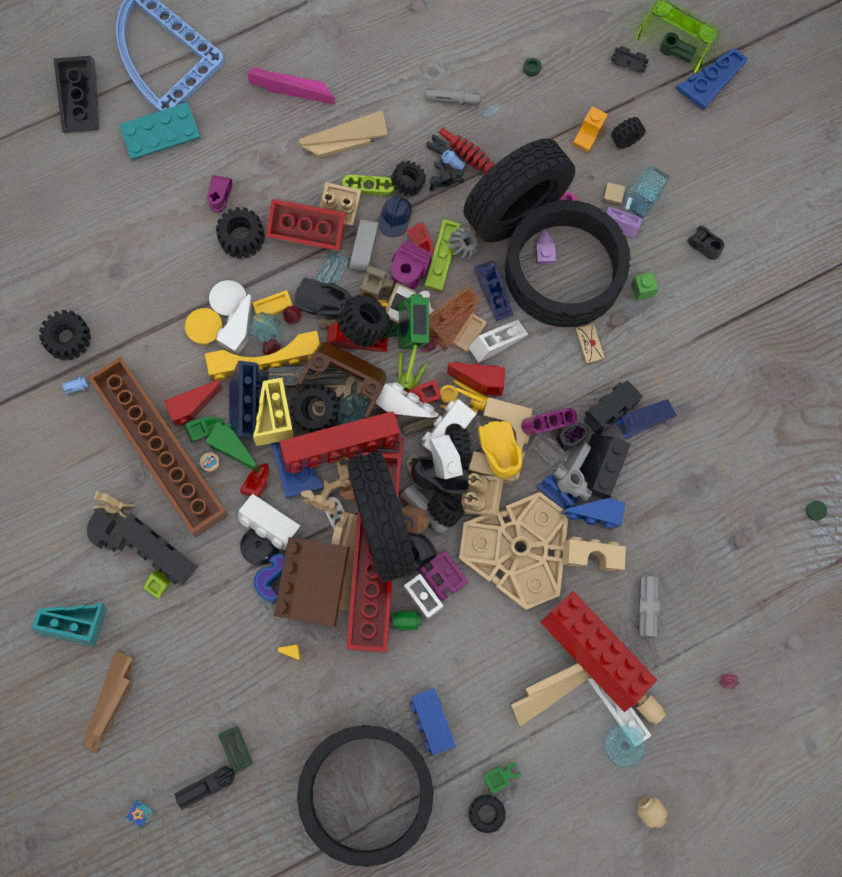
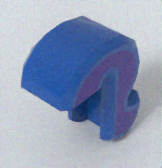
(267, 576)

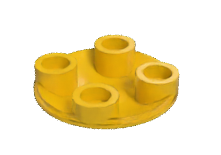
(203, 325)

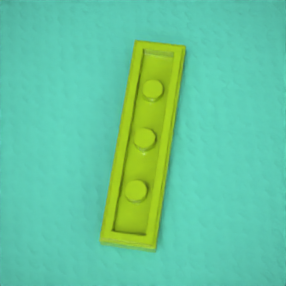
(441, 257)

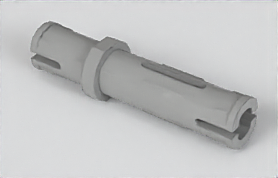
(453, 96)

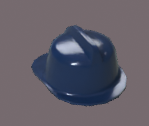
(395, 216)

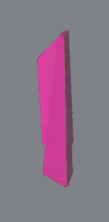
(291, 85)

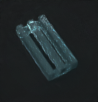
(337, 258)

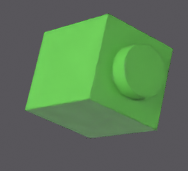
(644, 286)

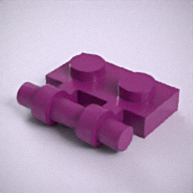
(447, 571)

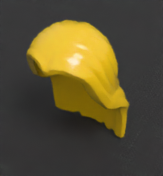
(501, 448)

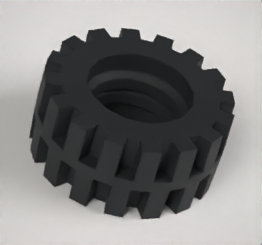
(628, 132)
(413, 171)
(461, 441)
(445, 509)
(499, 809)

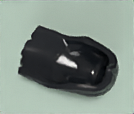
(321, 298)
(424, 476)

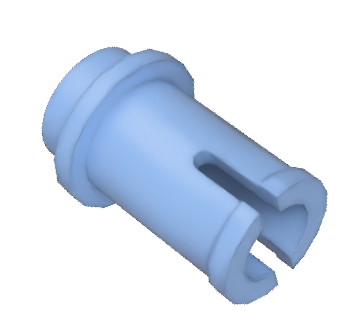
(450, 158)
(75, 385)

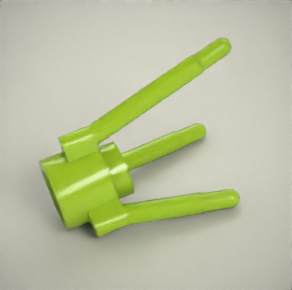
(407, 379)

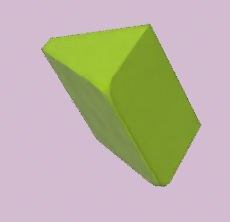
(157, 584)

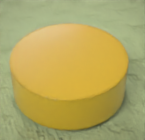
(448, 393)

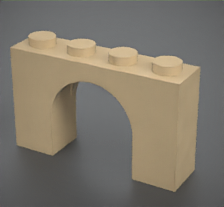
(501, 411)

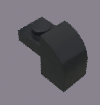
(99, 532)

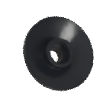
(256, 555)

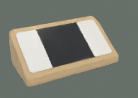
(398, 295)

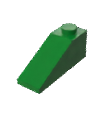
(226, 442)

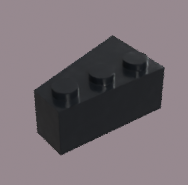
(612, 407)

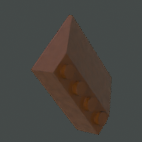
(312, 581)

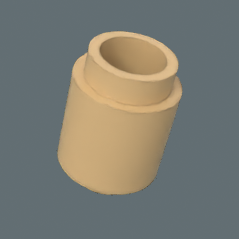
(650, 709)

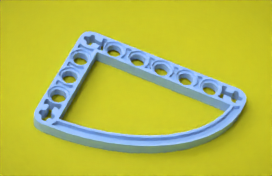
(206, 59)

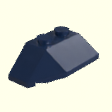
(245, 398)

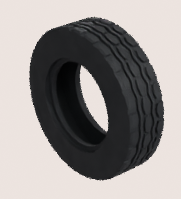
(516, 186)
(381, 516)

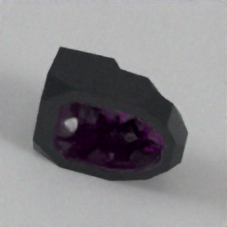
(572, 436)

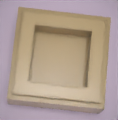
(614, 193)

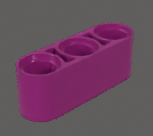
(542, 424)

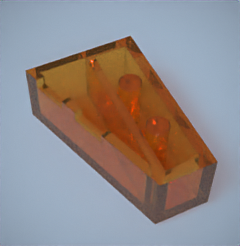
(451, 316)

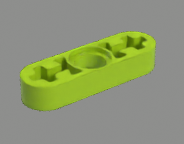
(374, 179)

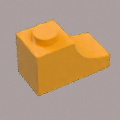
(590, 129)

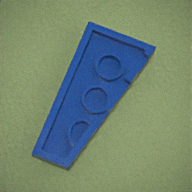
(706, 84)

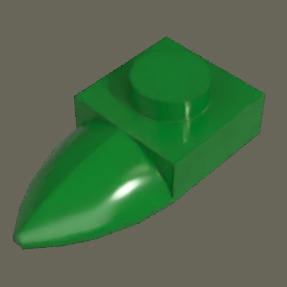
(201, 427)

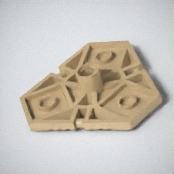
(530, 575)

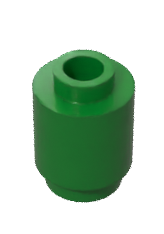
(407, 620)

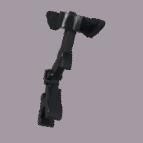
(445, 179)

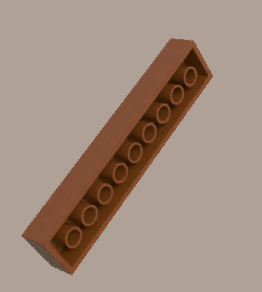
(158, 447)

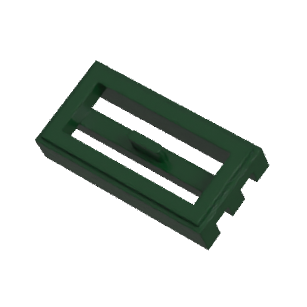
(242, 765)

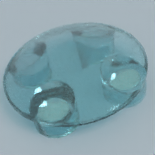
(352, 409)

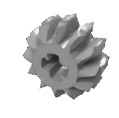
(463, 243)

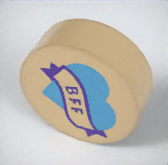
(210, 462)

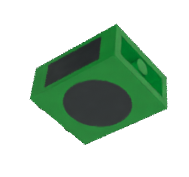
(413, 322)

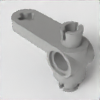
(570, 478)

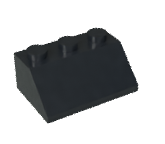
(604, 464)

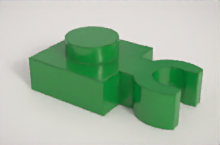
(498, 779)

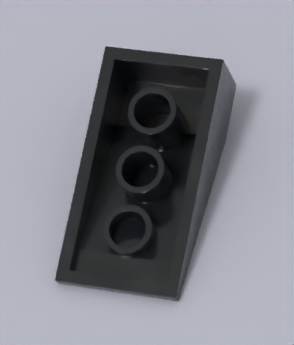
(77, 93)

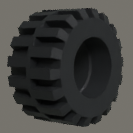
(236, 219)
(363, 321)
(301, 403)

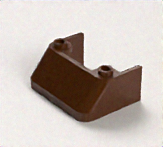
(328, 354)

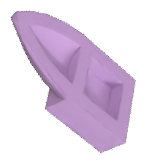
(545, 249)

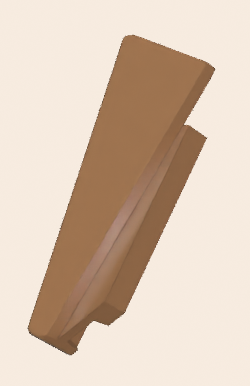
(110, 700)

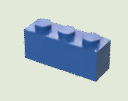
(432, 722)

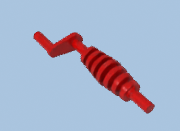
(468, 151)

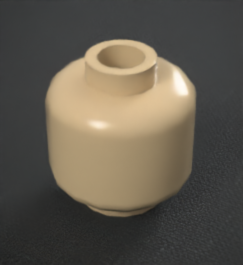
(652, 812)

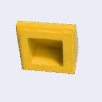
(291, 651)

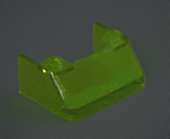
(686, 20)

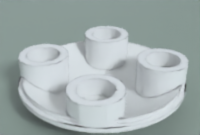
(226, 297)

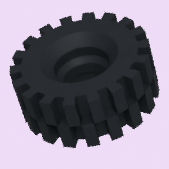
(55, 326)

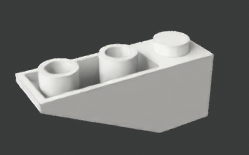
(236, 332)
(403, 403)

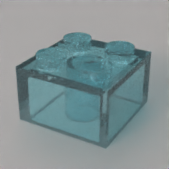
(646, 191)

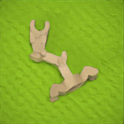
(321, 501)
(111, 504)

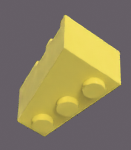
(273, 415)

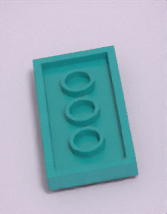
(159, 131)

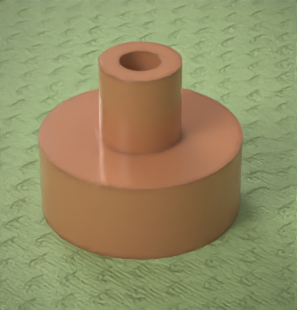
(347, 493)

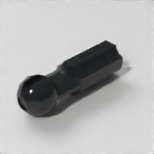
(204, 787)

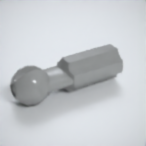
(416, 499)

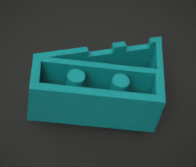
(72, 624)

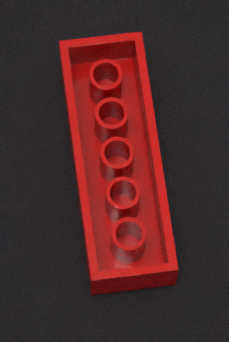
(339, 442)
(599, 651)

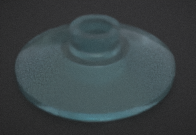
(619, 755)

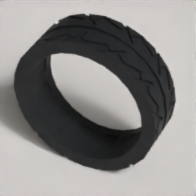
(576, 215)
(318, 833)

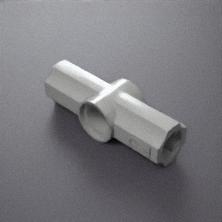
(648, 607)

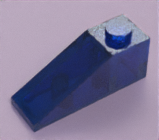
(494, 289)
(645, 418)

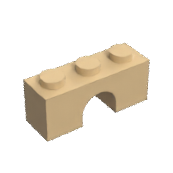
(610, 555)

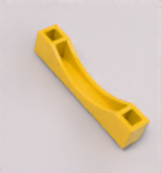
(222, 363)

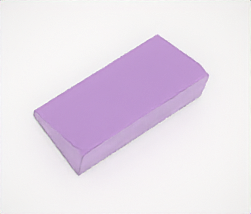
(628, 223)

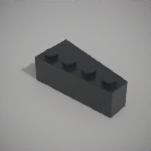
(156, 549)

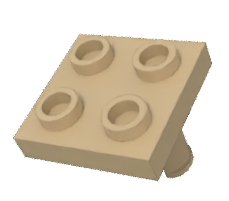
(341, 199)
(482, 495)

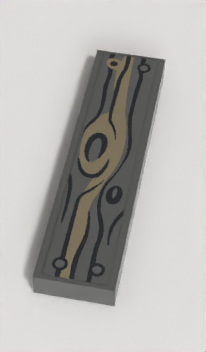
(292, 374)

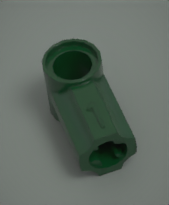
(677, 48)

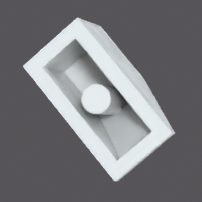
(445, 457)

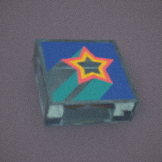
(139, 813)

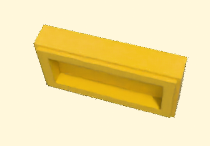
(273, 304)

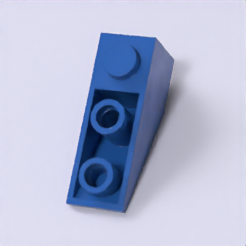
(603, 512)

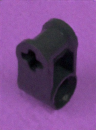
(704, 240)

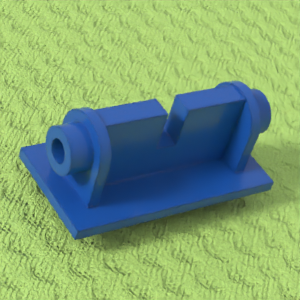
(552, 491)

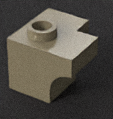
(376, 284)

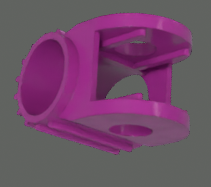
(411, 260)

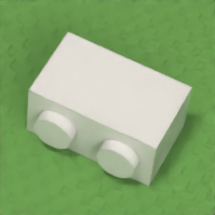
(423, 596)

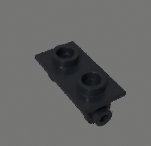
(637, 60)

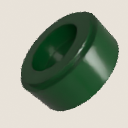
(532, 67)
(816, 510)

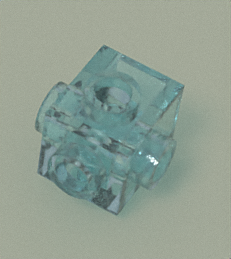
(265, 327)

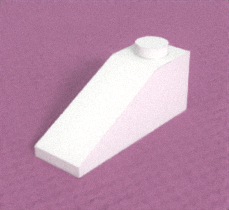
(497, 340)

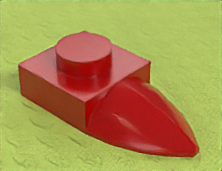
(420, 237)
(256, 482)

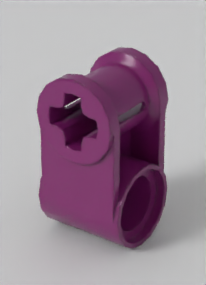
(219, 192)

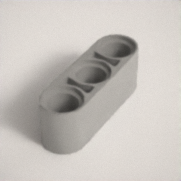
(364, 245)

